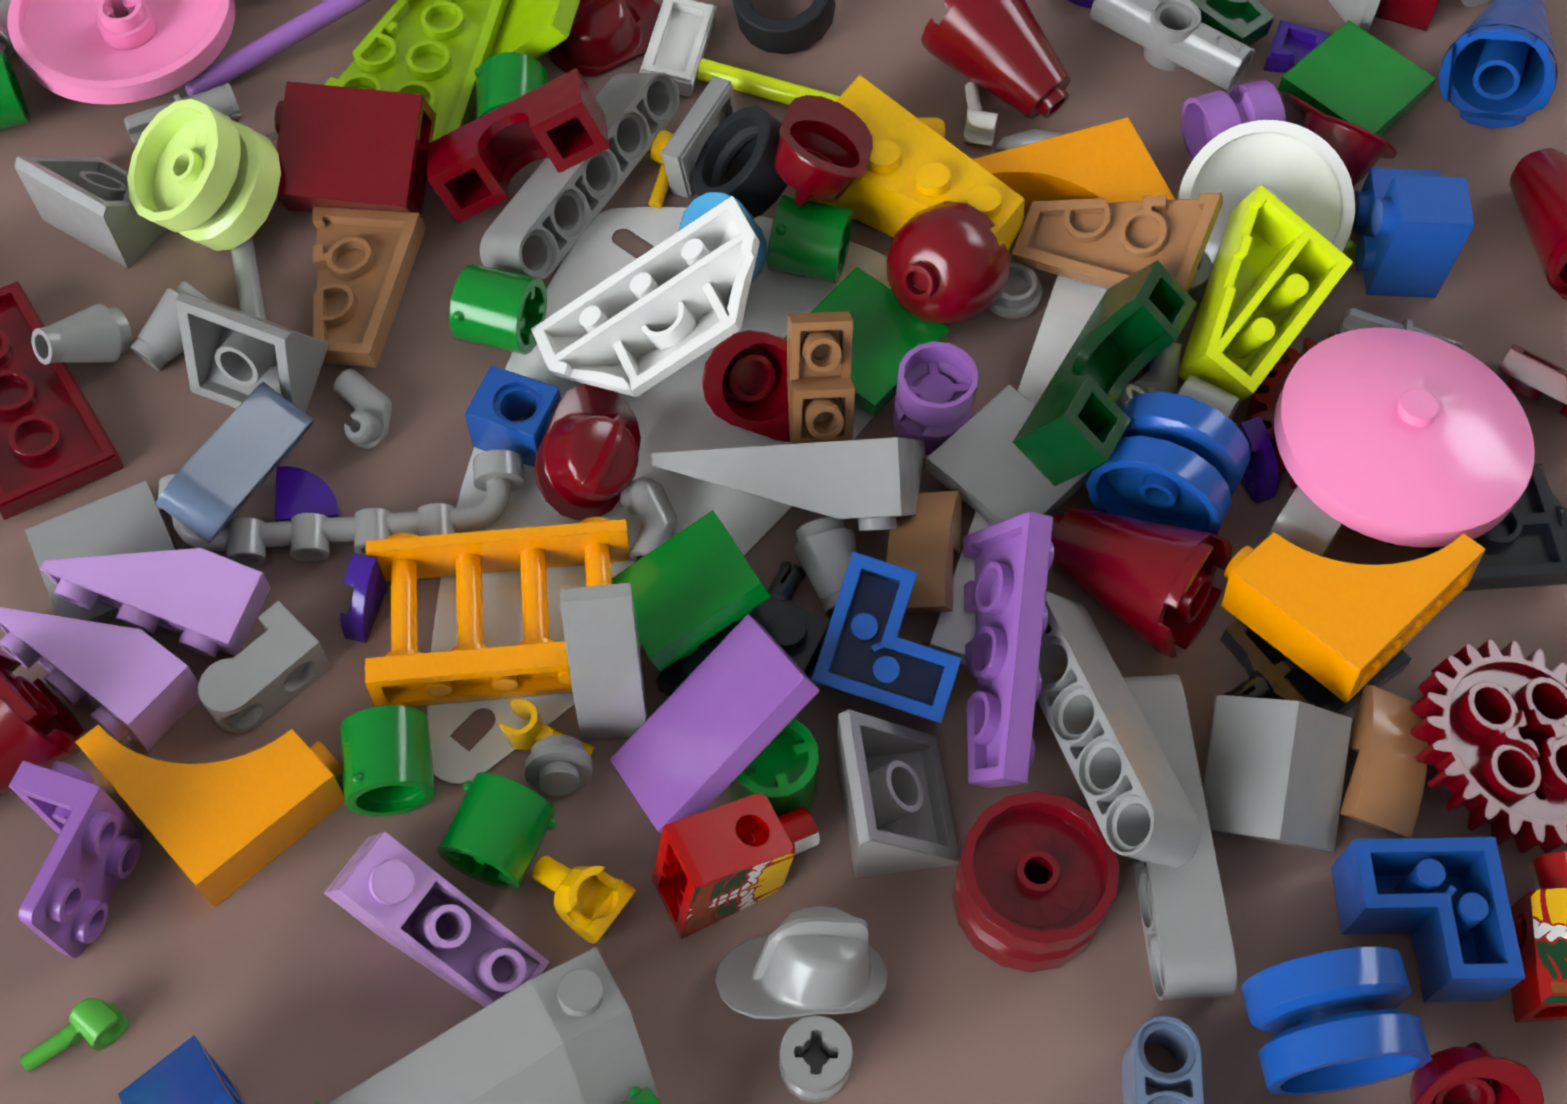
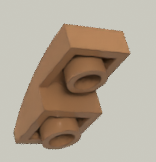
(820, 377)
(927, 546)
(1386, 775)

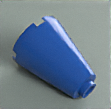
(1501, 65)

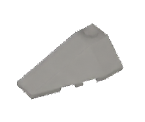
(832, 478)
(542, 1043)

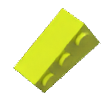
(1259, 293)

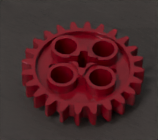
(1499, 741)

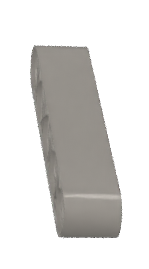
(558, 207)
(1111, 743)
(1182, 905)

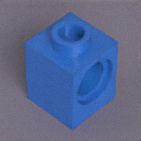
(503, 399)

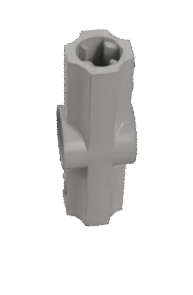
(1177, 38)

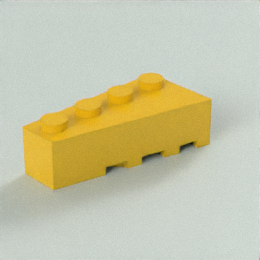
(917, 169)

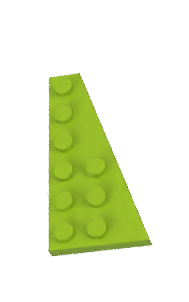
(429, 52)

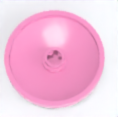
(118, 47)
(1403, 437)

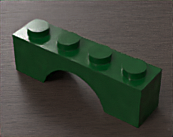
(1078, 414)

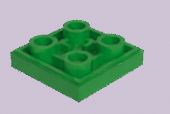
(1358, 80)
(880, 336)
(690, 590)

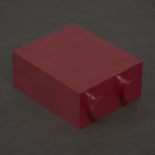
(352, 148)

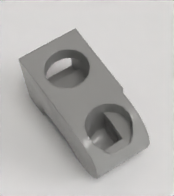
(263, 675)

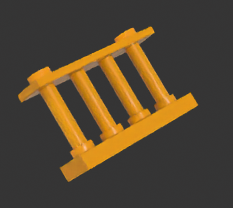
(471, 668)

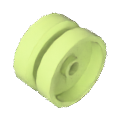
(203, 175)

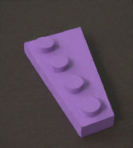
(1005, 652)

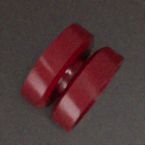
(1043, 842)

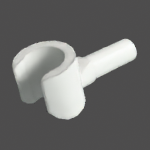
(979, 124)

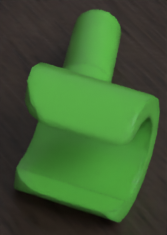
(90, 1019)

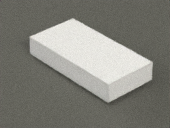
(680, 41)

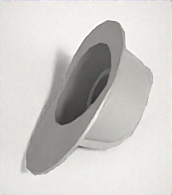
(804, 968)

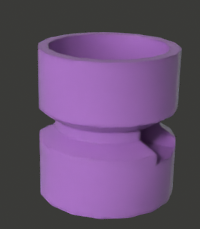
(1217, 111)
(934, 393)

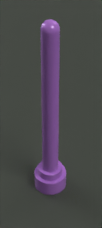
(271, 44)

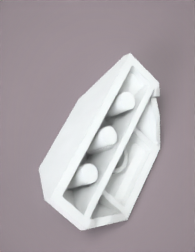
(657, 308)

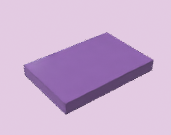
(713, 725)

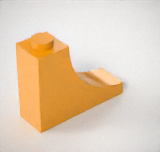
(1083, 164)
(1342, 616)
(224, 815)

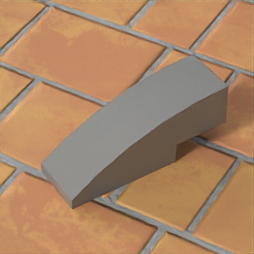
(604, 660)

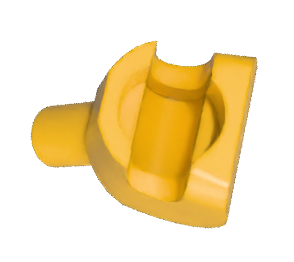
(584, 896)

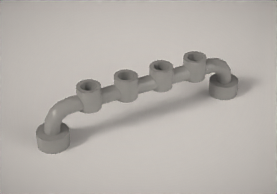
(311, 533)

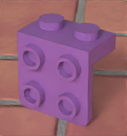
(87, 860)

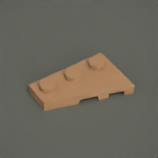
(1114, 240)
(361, 277)

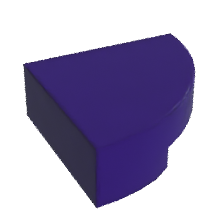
(1291, 45)
(1262, 470)
(302, 492)
(368, 595)

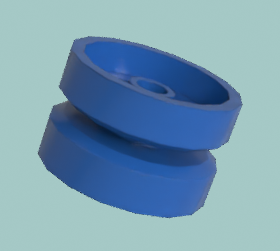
(1172, 464)
(1335, 1021)

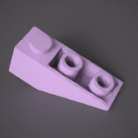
(181, 590)
(115, 668)
(432, 921)

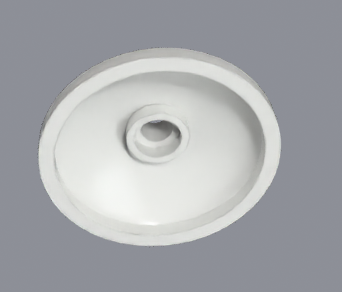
(1288, 163)

